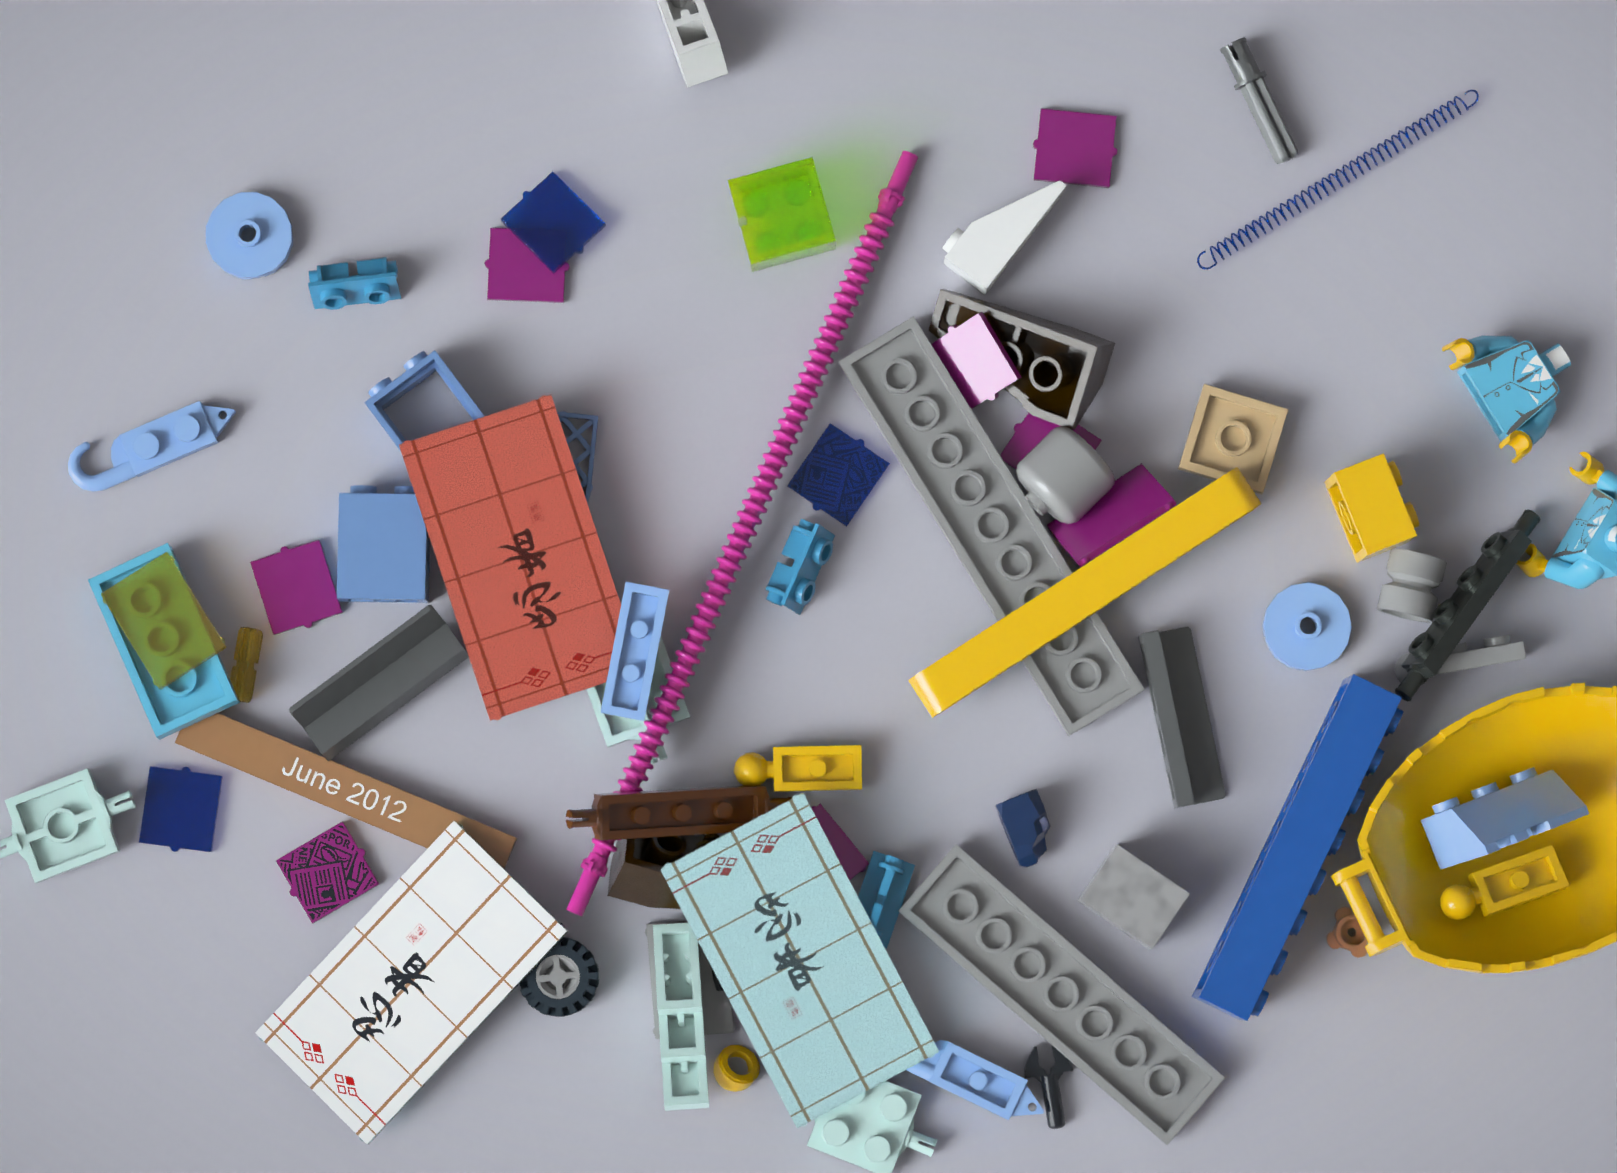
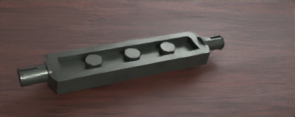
(1459, 612)

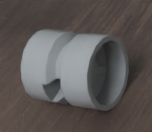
(1410, 591)

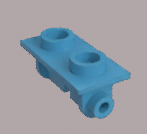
(334, 288)
(795, 585)
(884, 892)

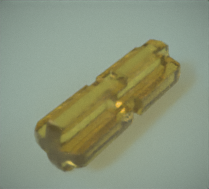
(246, 654)

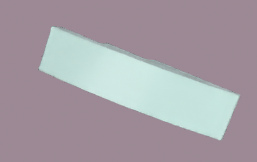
(680, 1017)

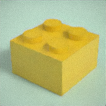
(1372, 507)

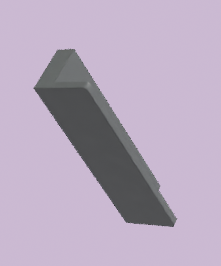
(379, 682)
(1182, 716)

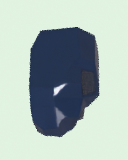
(1025, 826)

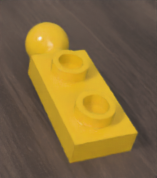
(804, 768)
(1506, 885)

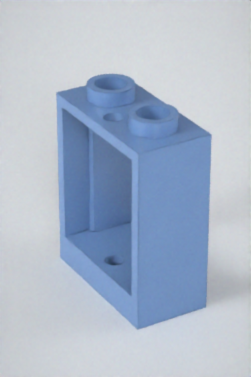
(417, 370)

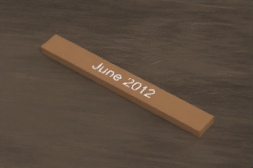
(334, 784)

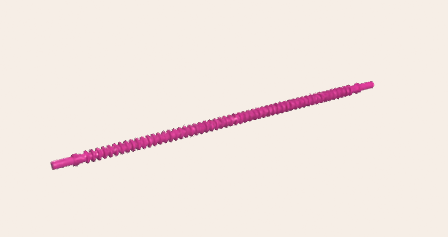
(889, 200)

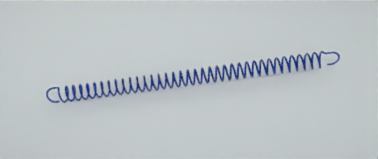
(1337, 178)

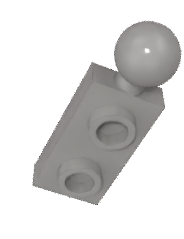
(1495, 651)

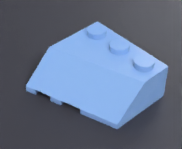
(1500, 816)

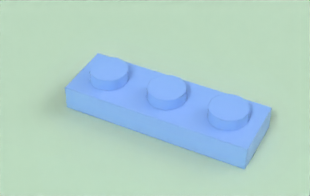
(634, 651)

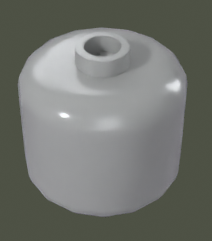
(1064, 476)

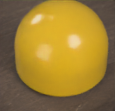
(726, 1077)

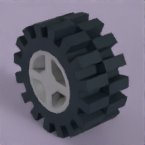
(562, 992)

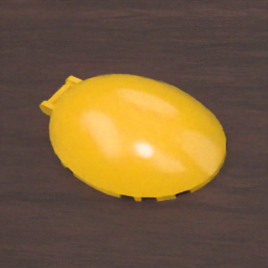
(1538, 728)

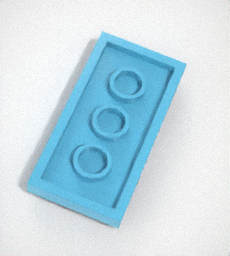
(184, 701)

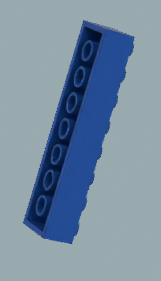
(1297, 847)

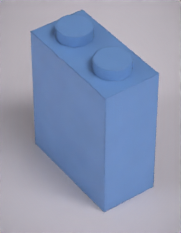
(382, 547)

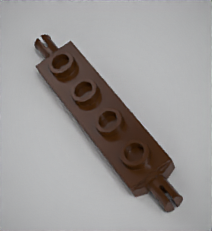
(673, 811)

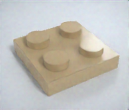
(1230, 434)

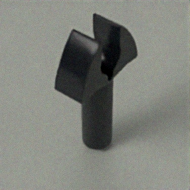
(1049, 1084)

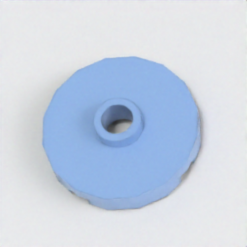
(262, 254)
(1283, 629)

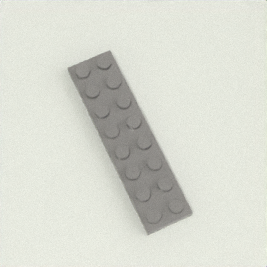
(1061, 994)

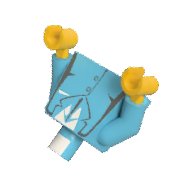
(1511, 386)
(1590, 543)

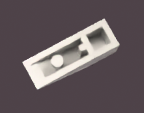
(693, 40)
(994, 240)

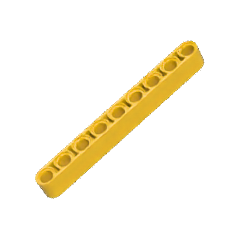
(1084, 592)

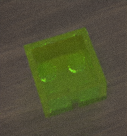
(782, 214)

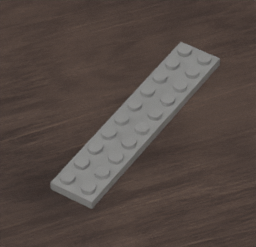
(984, 515)

